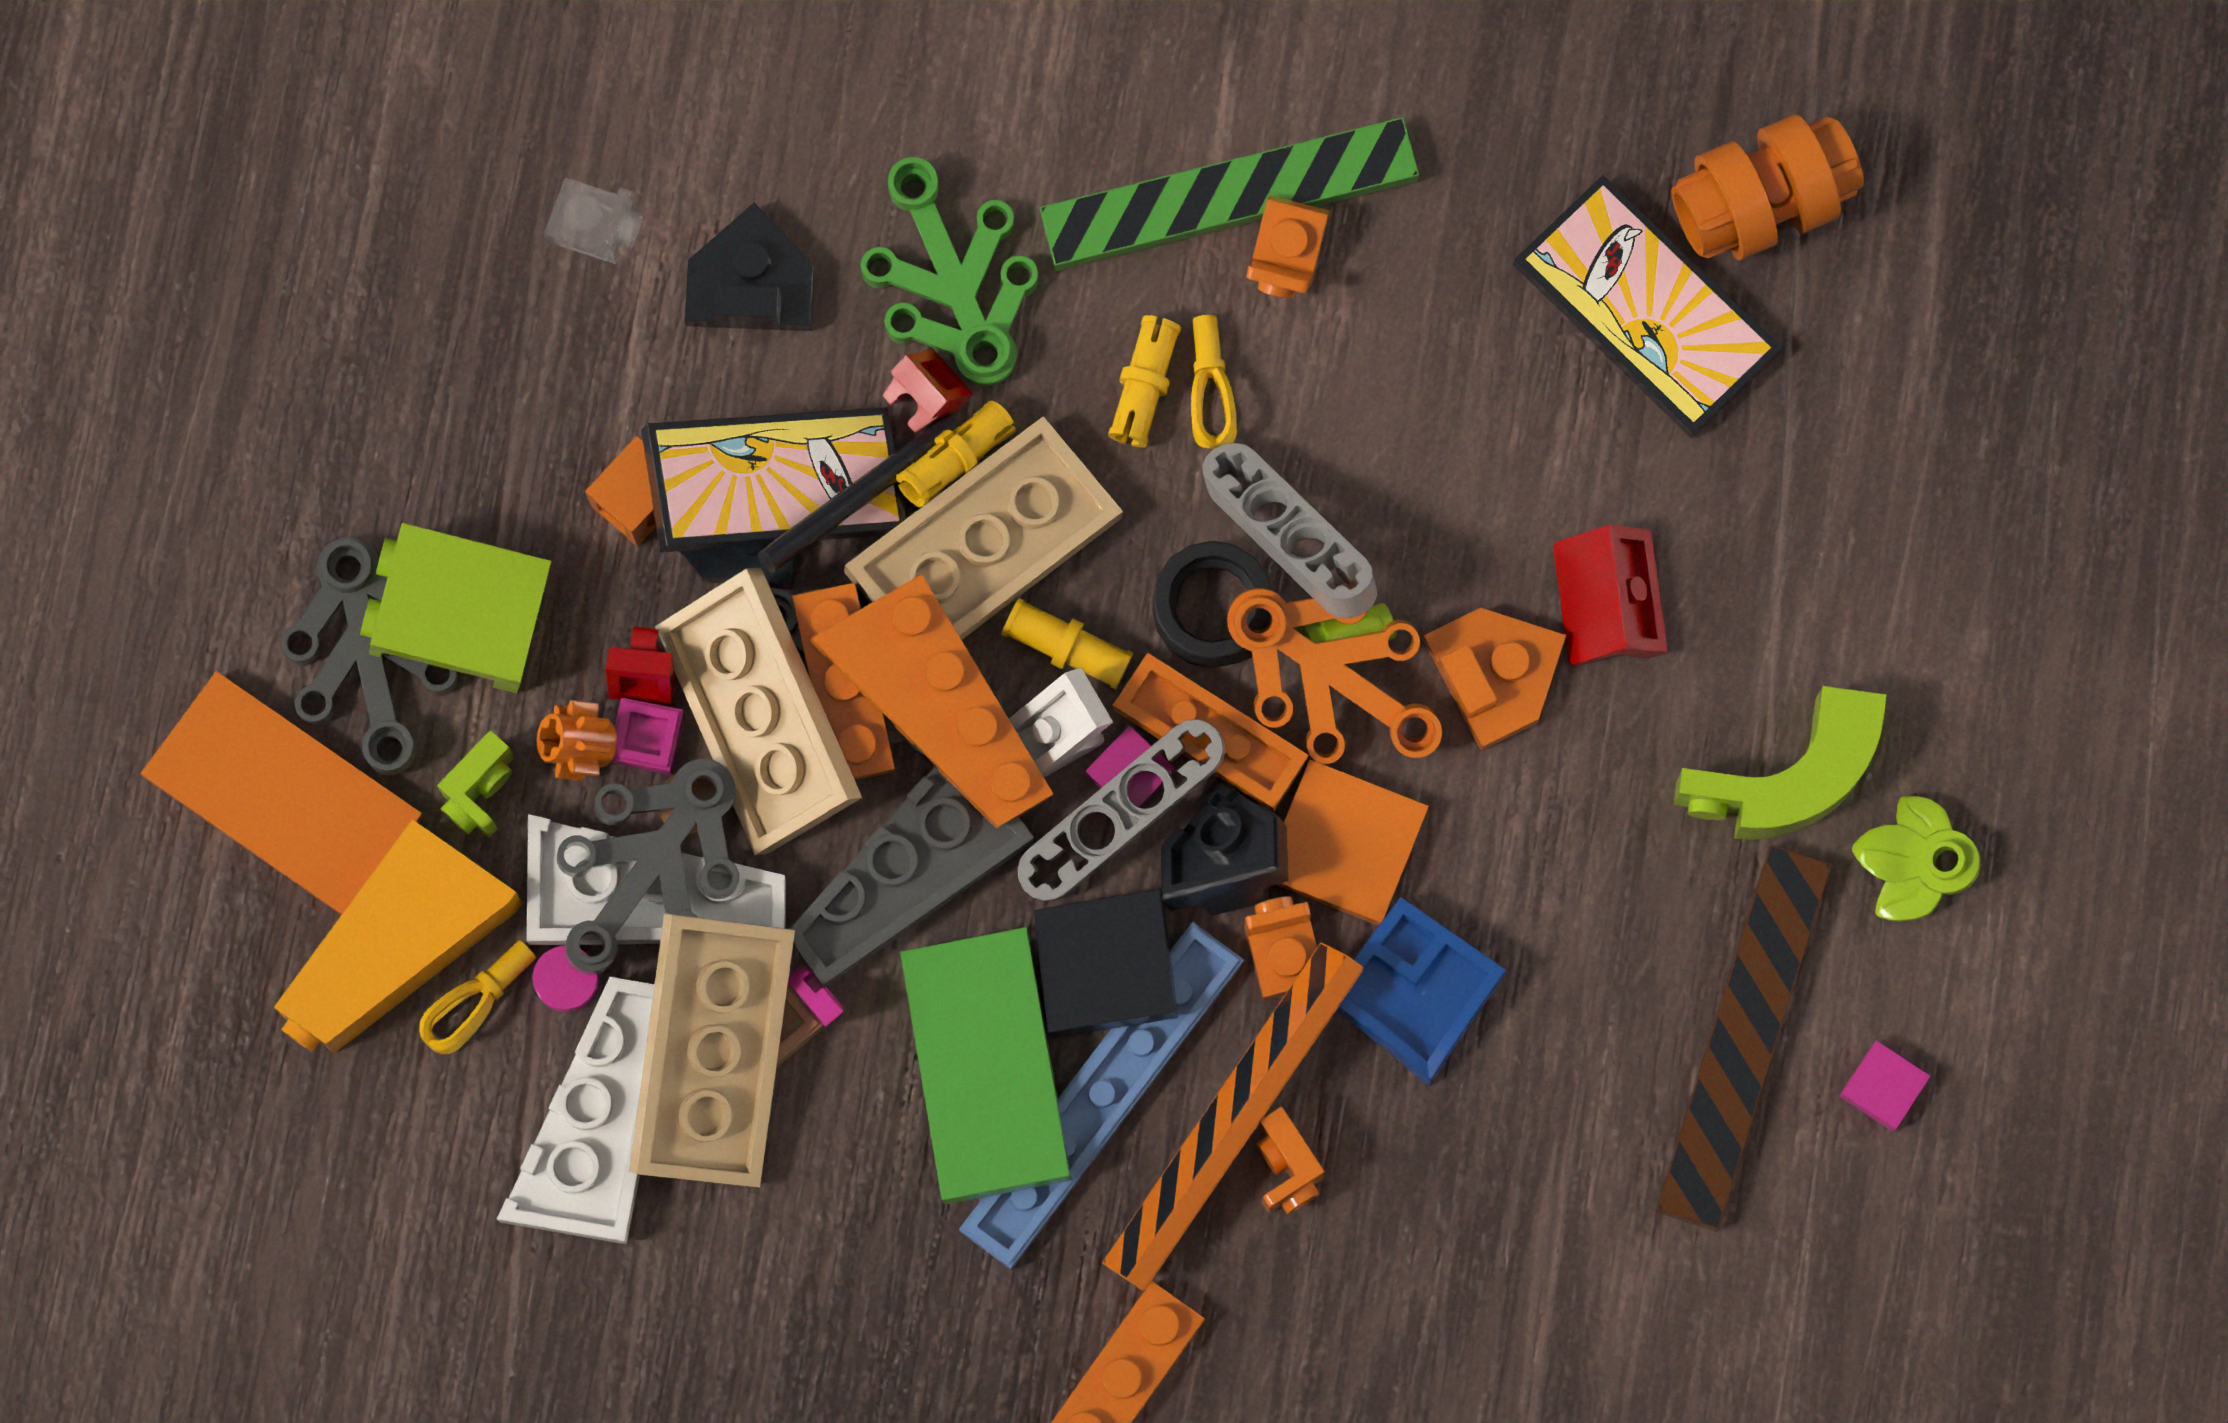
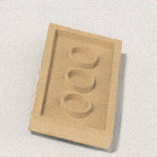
(993, 530)
(758, 710)
(711, 1050)

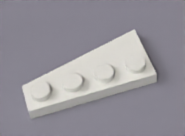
(563, 901)
(580, 1161)

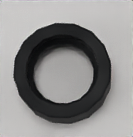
(1181, 566)

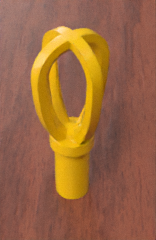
(1210, 365)
(490, 984)

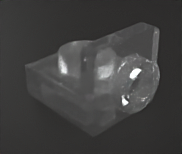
(594, 220)

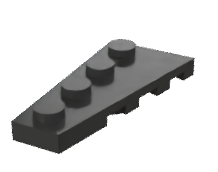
(902, 875)

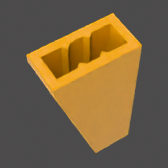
(394, 936)

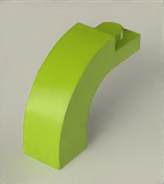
(1839, 751)

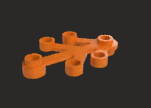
(1325, 665)

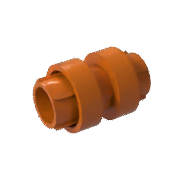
(1793, 176)

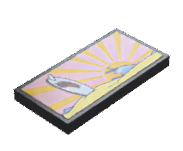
(1647, 306)
(763, 475)

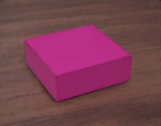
(647, 736)
(1118, 757)
(1884, 1086)

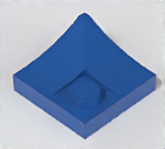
(1418, 989)

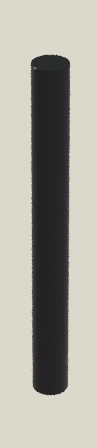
(851, 498)

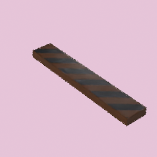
(1743, 1038)

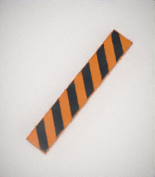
(1233, 1116)

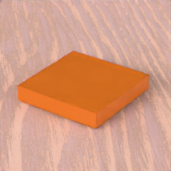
(1349, 841)

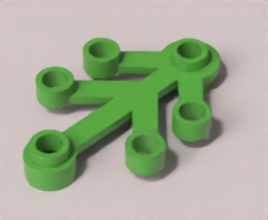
(954, 283)

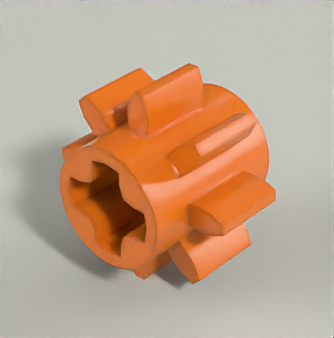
(576, 740)

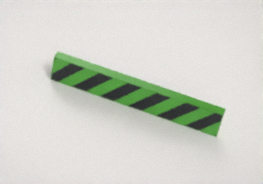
(1227, 193)

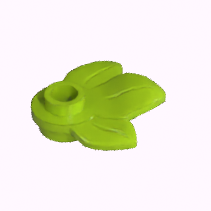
(1907, 858)

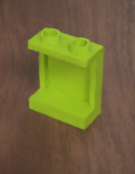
(456, 604)

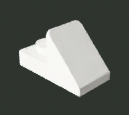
(1062, 722)

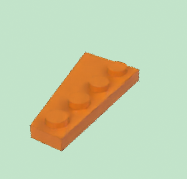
(929, 686)

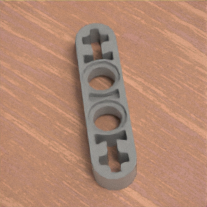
(1282, 534)
(1127, 818)

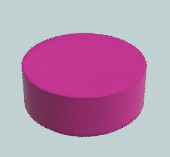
(561, 985)

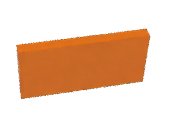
(279, 793)

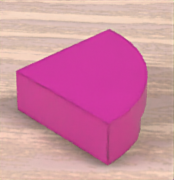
(818, 999)

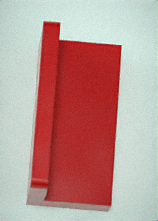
(1610, 594)

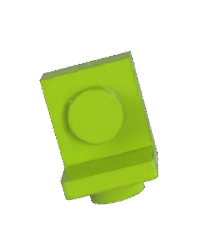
(479, 772)

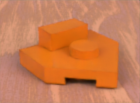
(1495, 671)

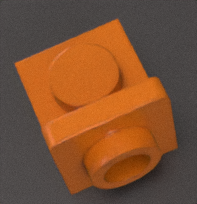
(1287, 247)
(1279, 943)
(1286, 1150)

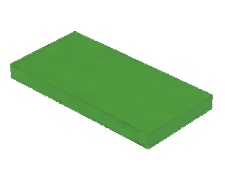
(985, 1066)

